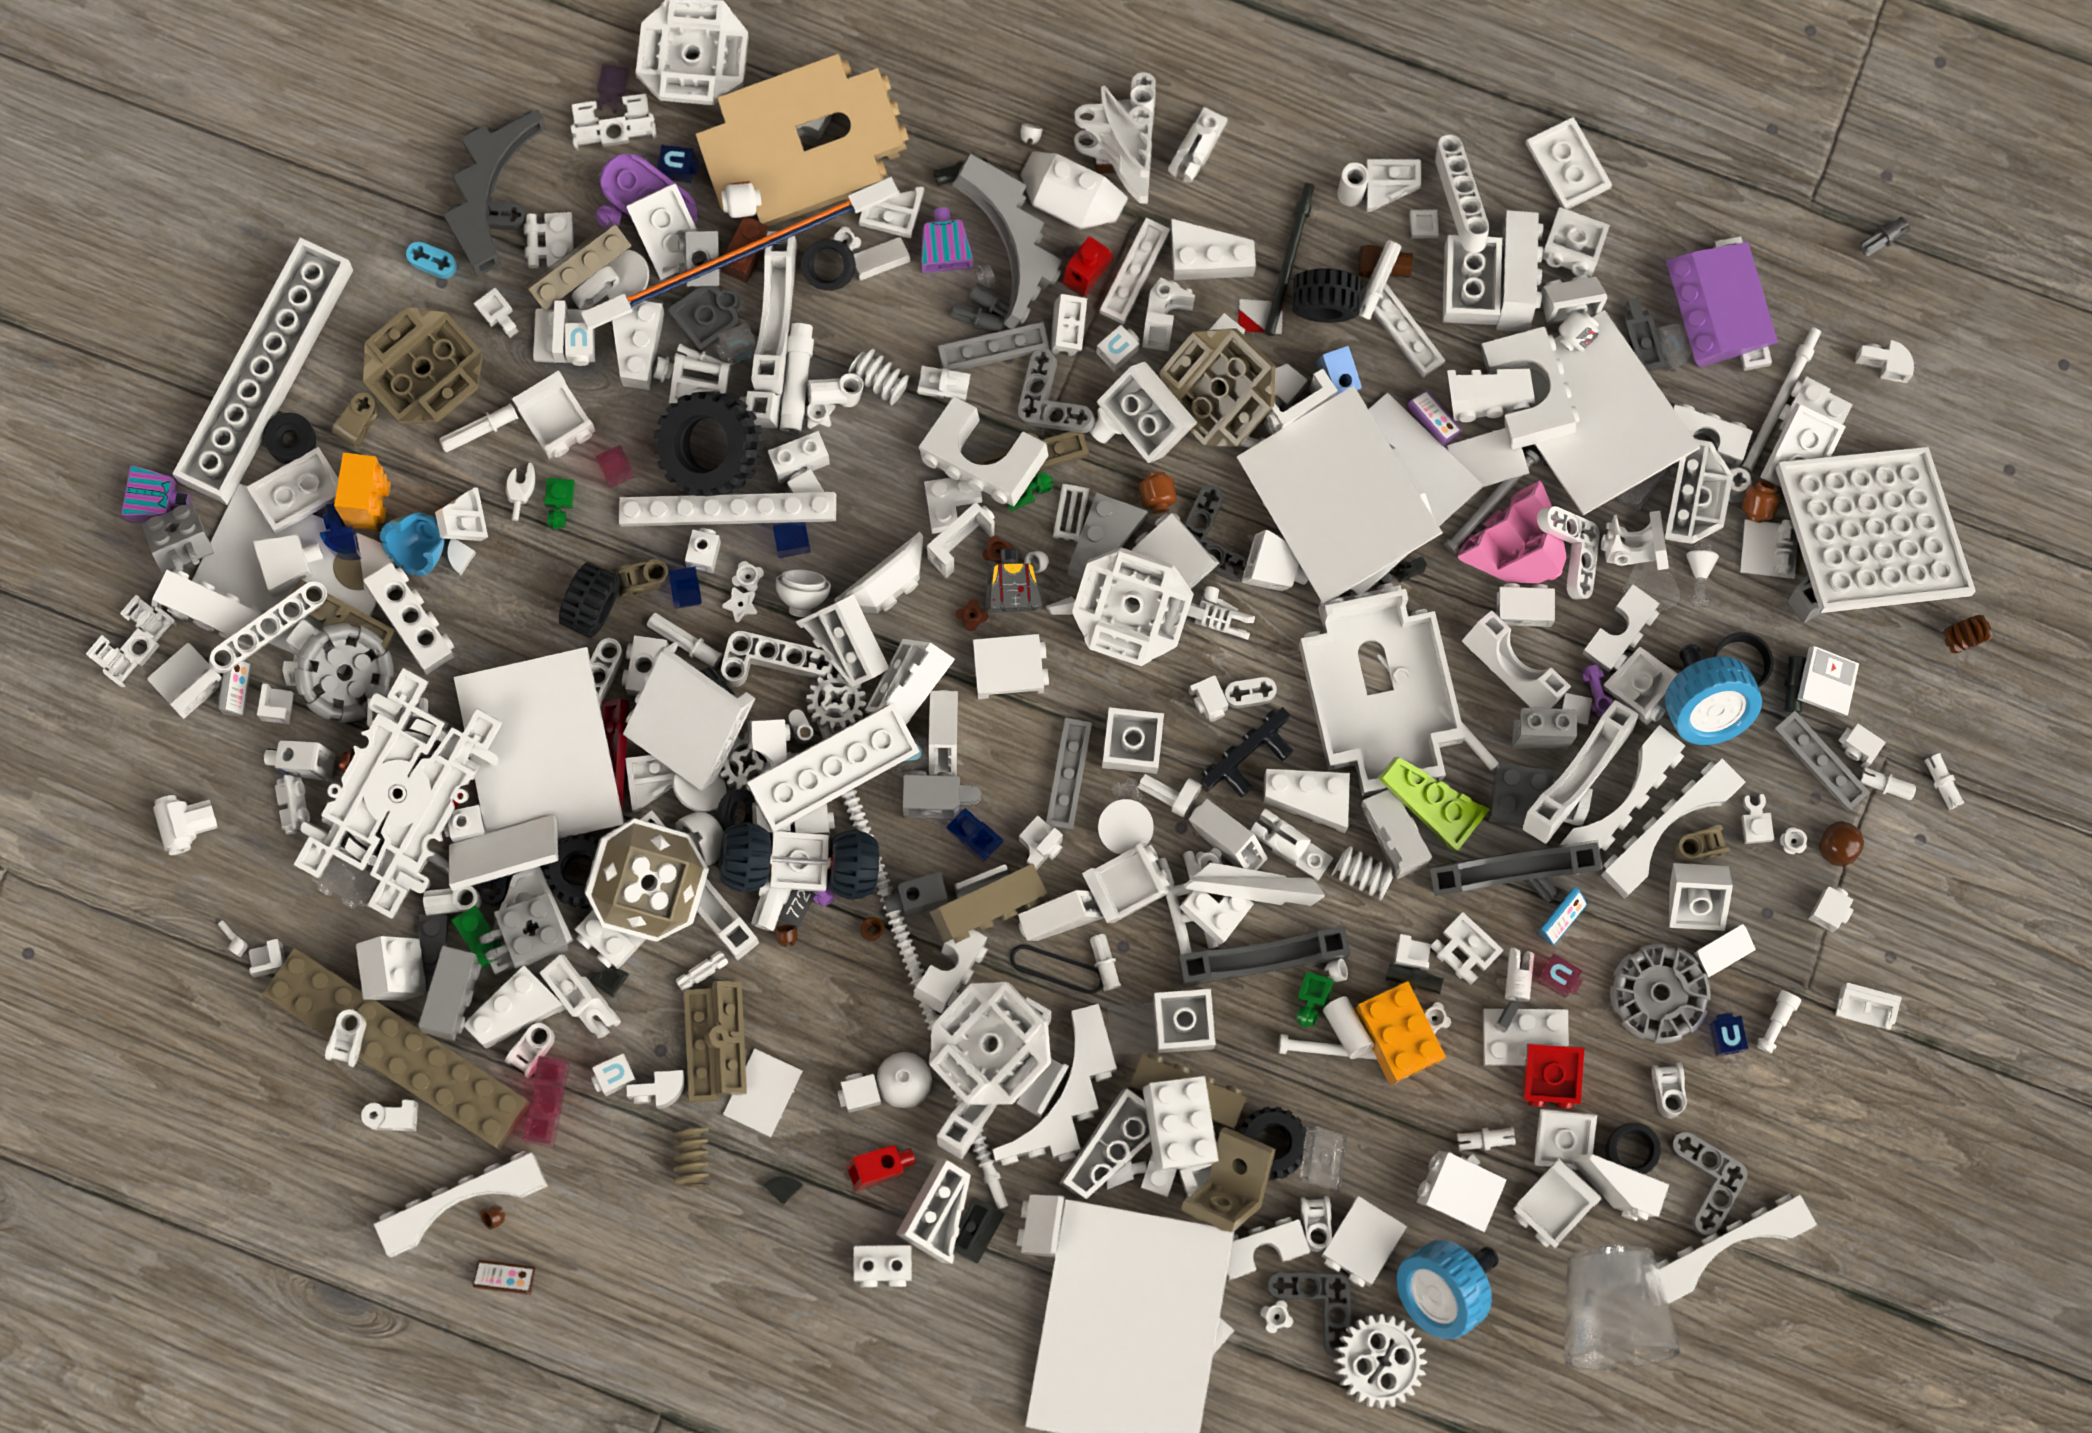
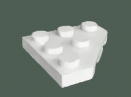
(521, 888)

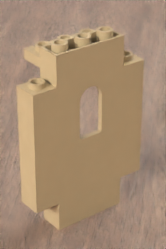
(764, 146)

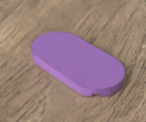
(631, 178)

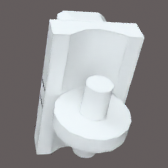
(943, 383)

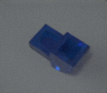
(339, 540)
(974, 835)

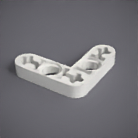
(1578, 585)

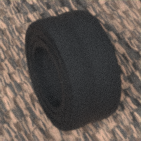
(287, 423)

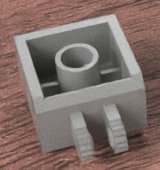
(177, 538)
(936, 795)
(514, 922)

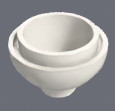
(802, 590)

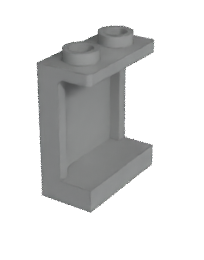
(1544, 729)

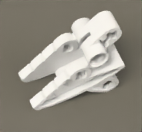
(1122, 133)

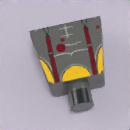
(1011, 586)

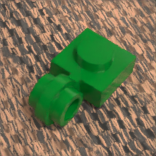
(1041, 483)
(559, 495)
(1314, 991)

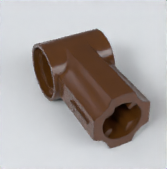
(1370, 255)

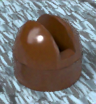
(866, 926)
(786, 934)
(492, 1217)

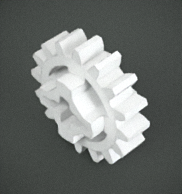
(827, 710)
(737, 759)

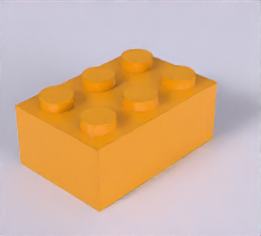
(361, 492)
(1400, 1033)

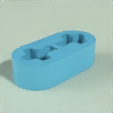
(429, 265)

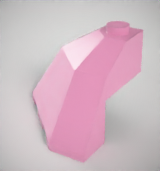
(1514, 544)

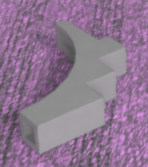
(1001, 200)

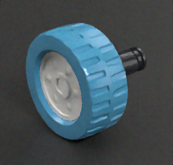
(1712, 698)
(1446, 1287)

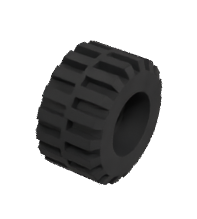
(1326, 295)
(589, 599)
(554, 872)
(1292, 1129)

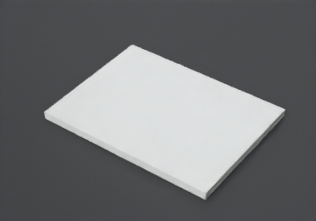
(1129, 1323)

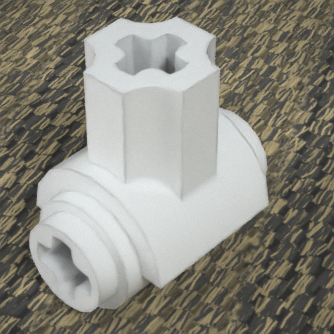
(181, 822)

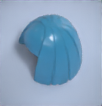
(413, 542)

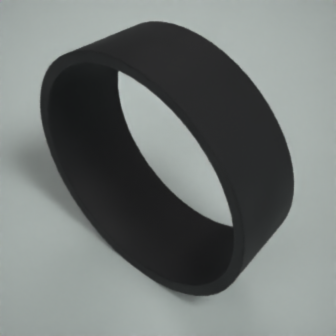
(1758, 643)

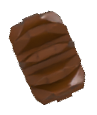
(1967, 634)

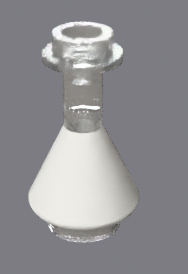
(1701, 561)

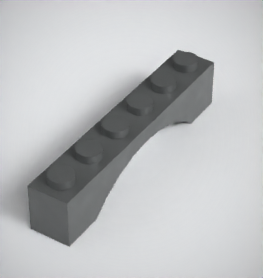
(1516, 867)
(1263, 958)

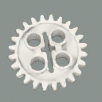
(1359, 1347)

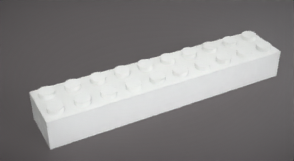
(263, 371)

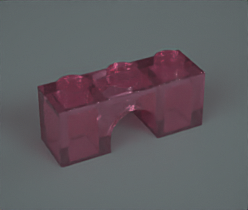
(547, 1102)

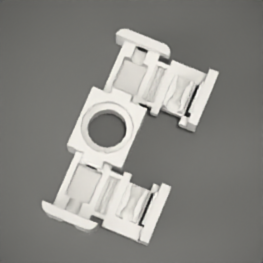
(636, 125)
(153, 628)

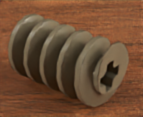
(690, 1157)

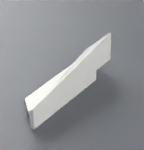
(1255, 885)

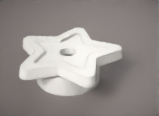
(823, 418)
(746, 609)

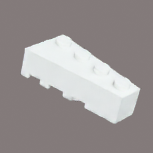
(1520, 270)
(1110, 1146)

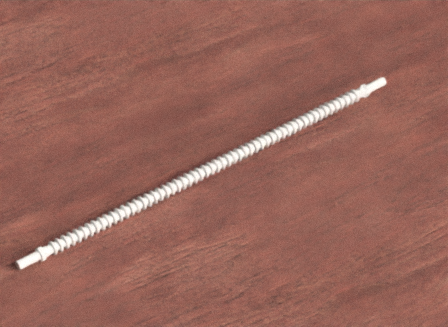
(991, 1177)

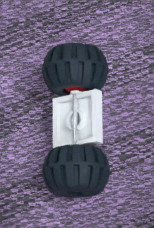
(799, 861)

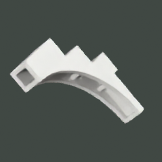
(1056, 1131)

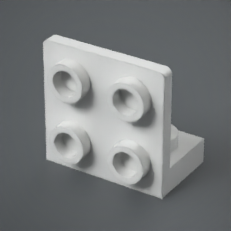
(185, 680)

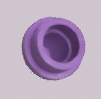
(608, 213)

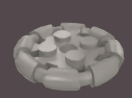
(326, 671)
(1652, 1008)

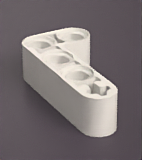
(778, 661)

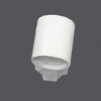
(833, 390)
(449, 901)
(769, 907)

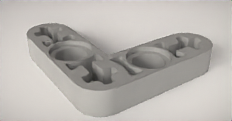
(1044, 407)
(1718, 1172)

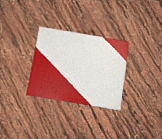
(1254, 315)

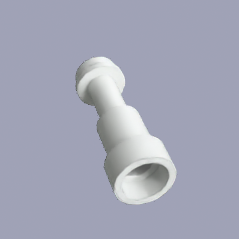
(1786, 1005)

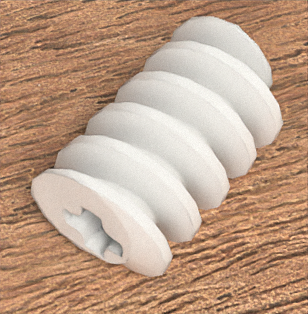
(879, 376)
(1363, 872)

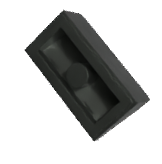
(977, 1229)

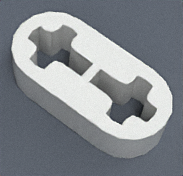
(595, 288)
(1249, 686)

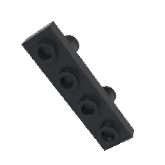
(1232, 757)

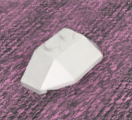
(1071, 191)
(1699, 495)
(889, 579)

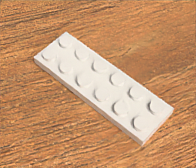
(832, 767)

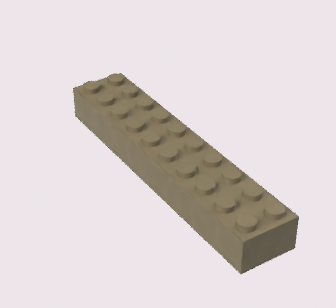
(400, 1050)

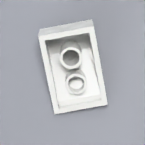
(1623, 1188)

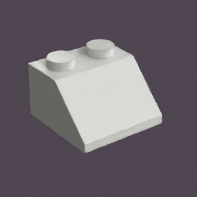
(1576, 295)
(1699, 896)
(1042, 1225)

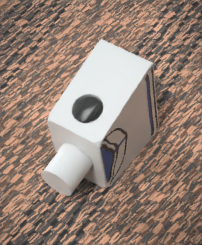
(302, 759)

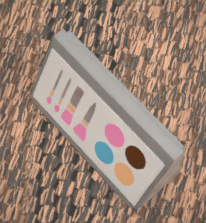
(234, 689)

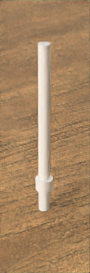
(1804, 354)

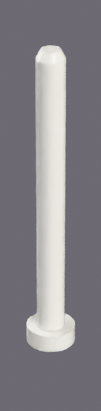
(1316, 1047)

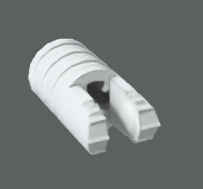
(1519, 980)

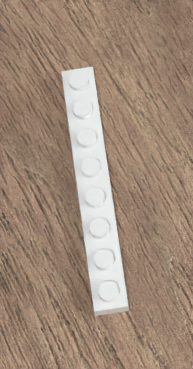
(727, 509)

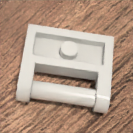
(685, 385)

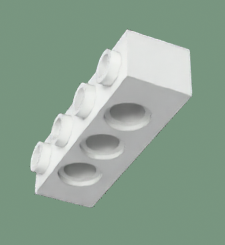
(427, 656)

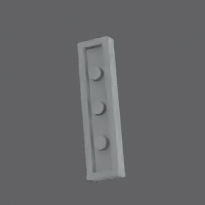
(993, 347)
(1821, 761)
(1068, 774)

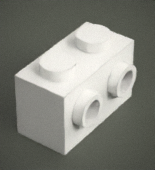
(882, 1264)

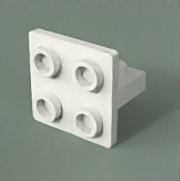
(550, 332)

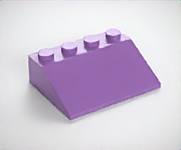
(1721, 303)

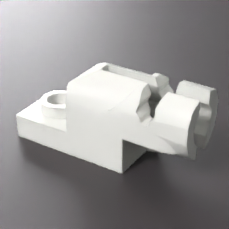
(1198, 144)
(1292, 845)
(579, 996)

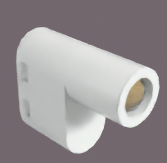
(800, 727)

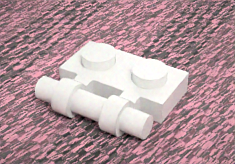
(558, 234)
(1472, 942)

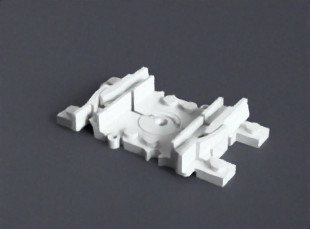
(425, 800)

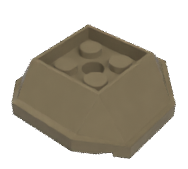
(418, 340)
(1194, 380)

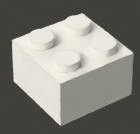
(1133, 740)
(391, 968)
(1184, 1021)

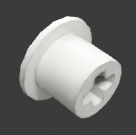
(1104, 427)
(1740, 482)

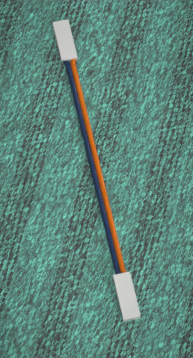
(620, 306)

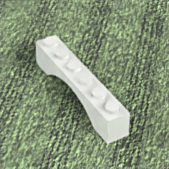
(775, 320)
(1653, 759)
(1712, 790)
(1561, 798)
(719, 915)
(969, 1119)
(1782, 1222)
(405, 1229)

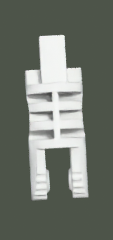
(1219, 618)

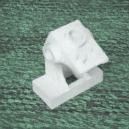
(1158, 323)
(1621, 545)

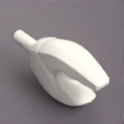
(520, 492)

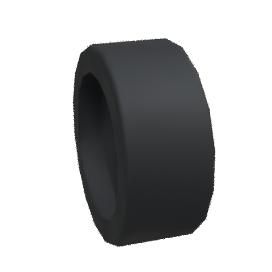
(808, 264)
(1639, 1129)

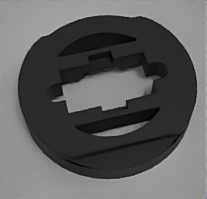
(728, 805)

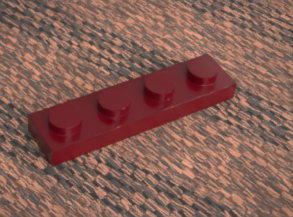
(614, 717)

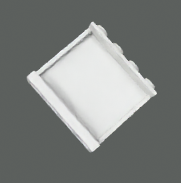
(686, 719)

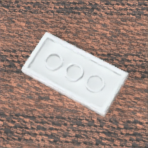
(503, 852)

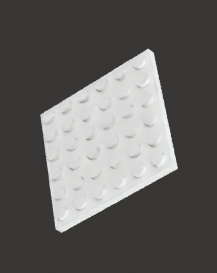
(1874, 529)

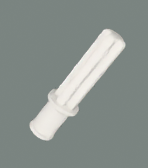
(1379, 278)
(478, 428)
(686, 641)

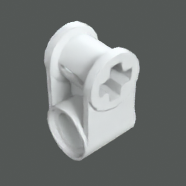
(346, 1039)
(530, 1050)
(1669, 1083)
(1316, 1220)

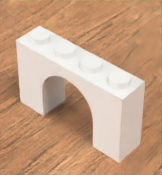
(1535, 352)
(1002, 480)

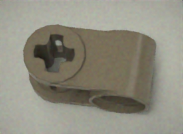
(355, 423)
(641, 579)
(1706, 845)

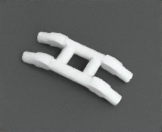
(1178, 917)

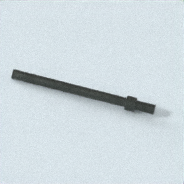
(1302, 211)

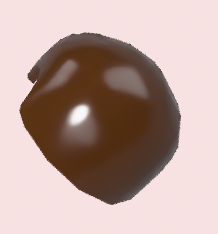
(1841, 843)

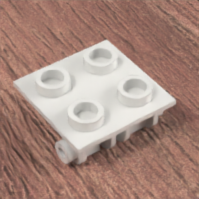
(1769, 549)

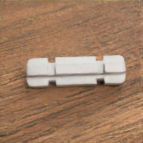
(702, 971)

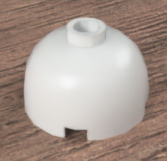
(705, 834)
(904, 1080)

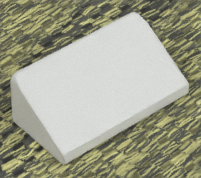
(881, 258)
(1725, 950)

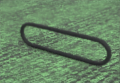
(1052, 979)

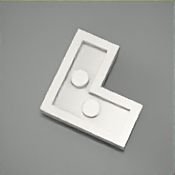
(942, 499)
(1215, 918)

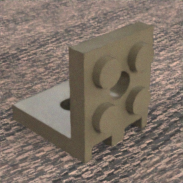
(1230, 1192)

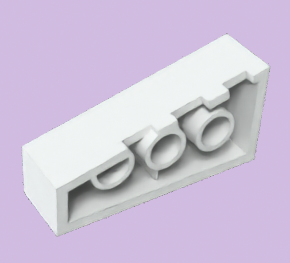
(205, 606)

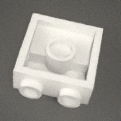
(1575, 242)
(1817, 398)
(1642, 685)
(612, 945)

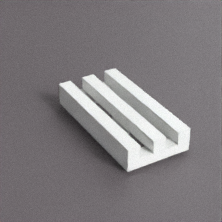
(1067, 534)

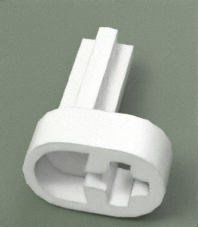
(1179, 801)

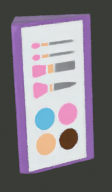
(1433, 417)

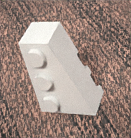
(637, 343)
(911, 677)

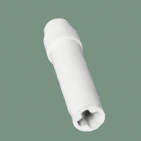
(796, 377)

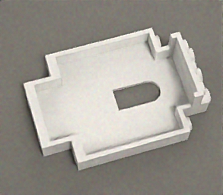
(1387, 724)

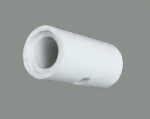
(1353, 184)
(1348, 1027)

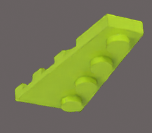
(1439, 807)

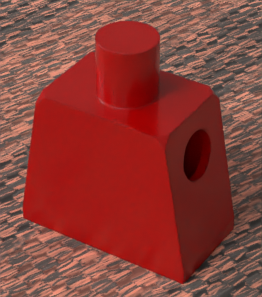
(1088, 263)
(868, 1170)

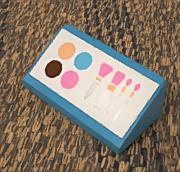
(1563, 916)

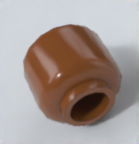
(1157, 492)
(1761, 501)

